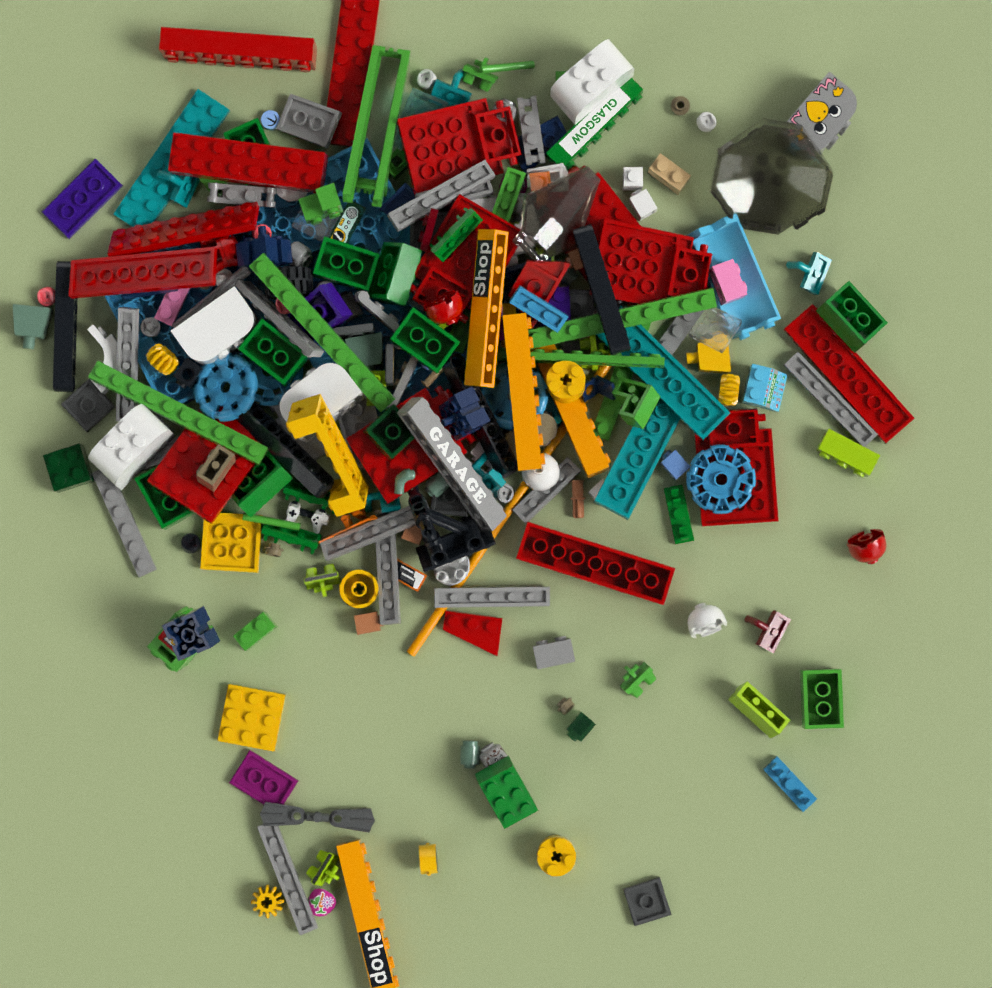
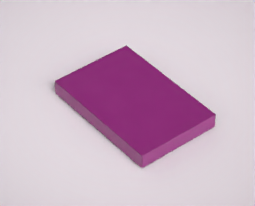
(263, 780)

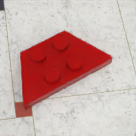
(540, 279)

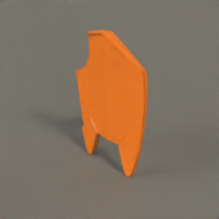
(346, 519)

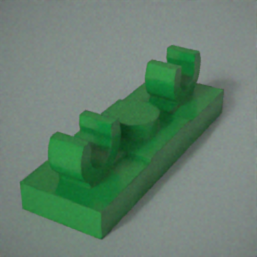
(456, 234)
(298, 490)
(678, 514)
(290, 536)

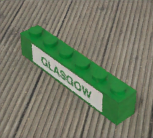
(589, 129)

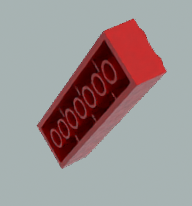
(238, 49)
(247, 163)
(595, 563)

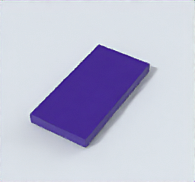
(82, 198)

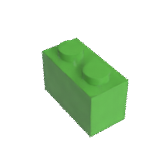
(255, 631)

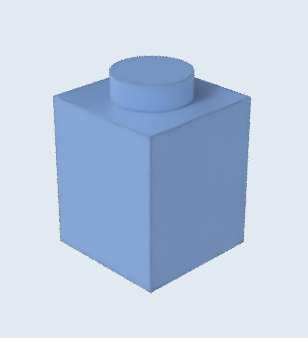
(674, 464)

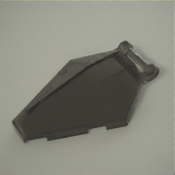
(553, 213)

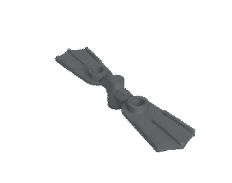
(352, 819)

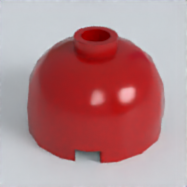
(444, 308)
(867, 547)

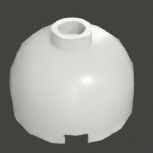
(542, 478)
(705, 620)

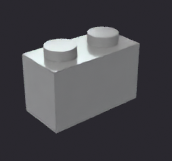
(553, 653)

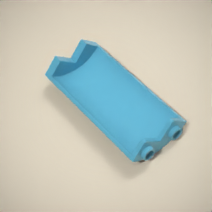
(727, 242)

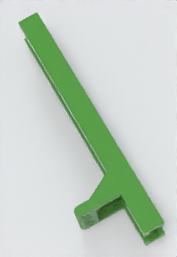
(352, 179)

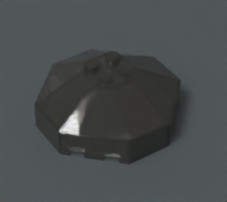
(772, 177)

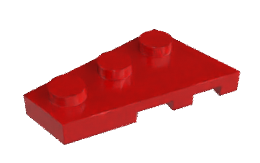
(475, 629)

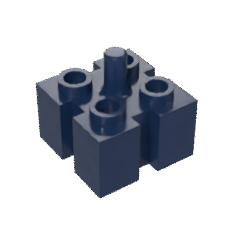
(275, 248)
(463, 414)
(191, 633)

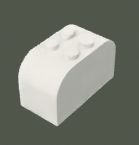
(591, 81)
(216, 328)
(332, 383)
(130, 445)

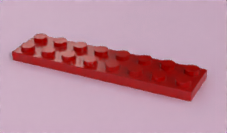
(350, 64)
(184, 230)
(143, 272)
(849, 374)

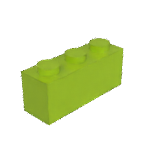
(847, 453)
(759, 709)

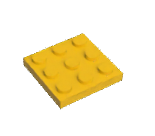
(231, 544)
(251, 717)

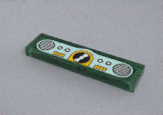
(347, 223)

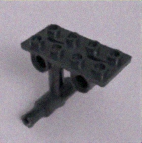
(439, 550)

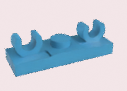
(538, 308)
(790, 784)

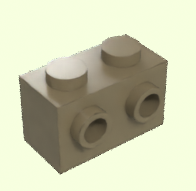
(215, 468)

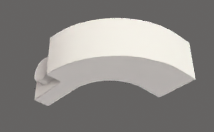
(110, 350)

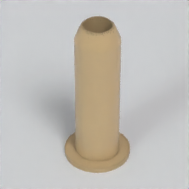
(431, 378)

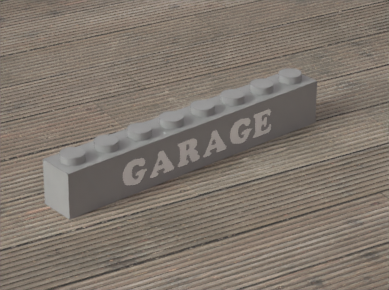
(452, 463)

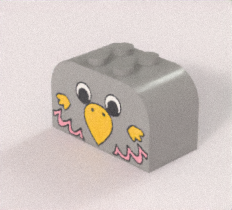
(826, 112)

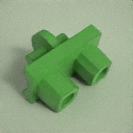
(471, 72)
(635, 676)

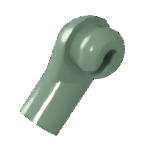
(402, 478)

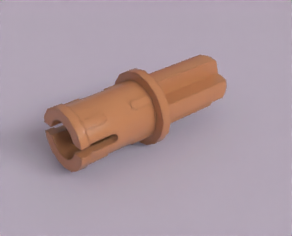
(577, 498)

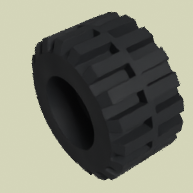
(299, 276)

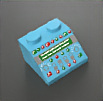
(764, 387)

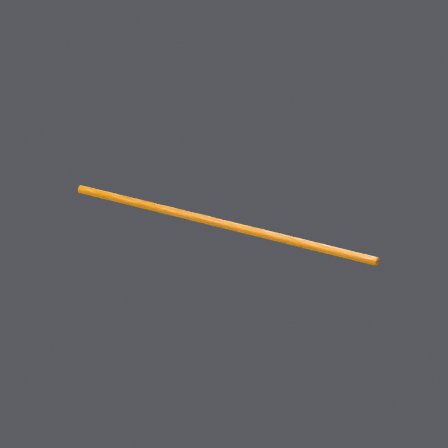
(476, 557)

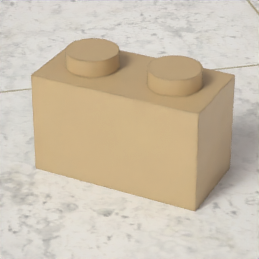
(669, 174)

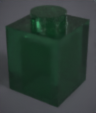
(580, 727)

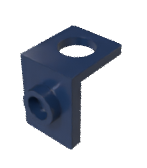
(600, 386)

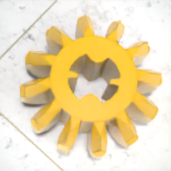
(162, 359)
(729, 389)
(274, 905)

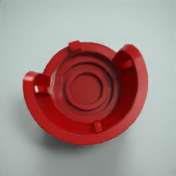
(225, 251)

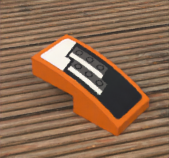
(410, 576)

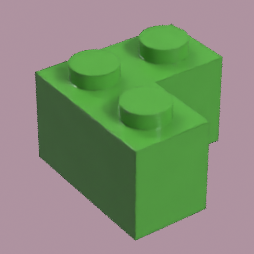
(321, 205)
(637, 401)

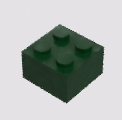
(389, 433)
(68, 468)

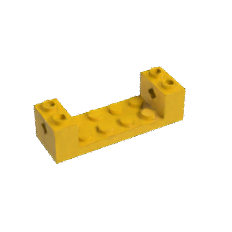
(313, 416)

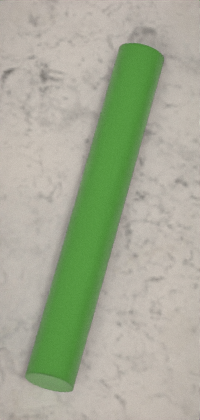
(507, 67)
(272, 521)

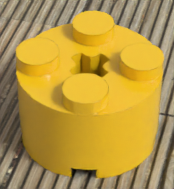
(574, 388)
(350, 582)
(553, 866)

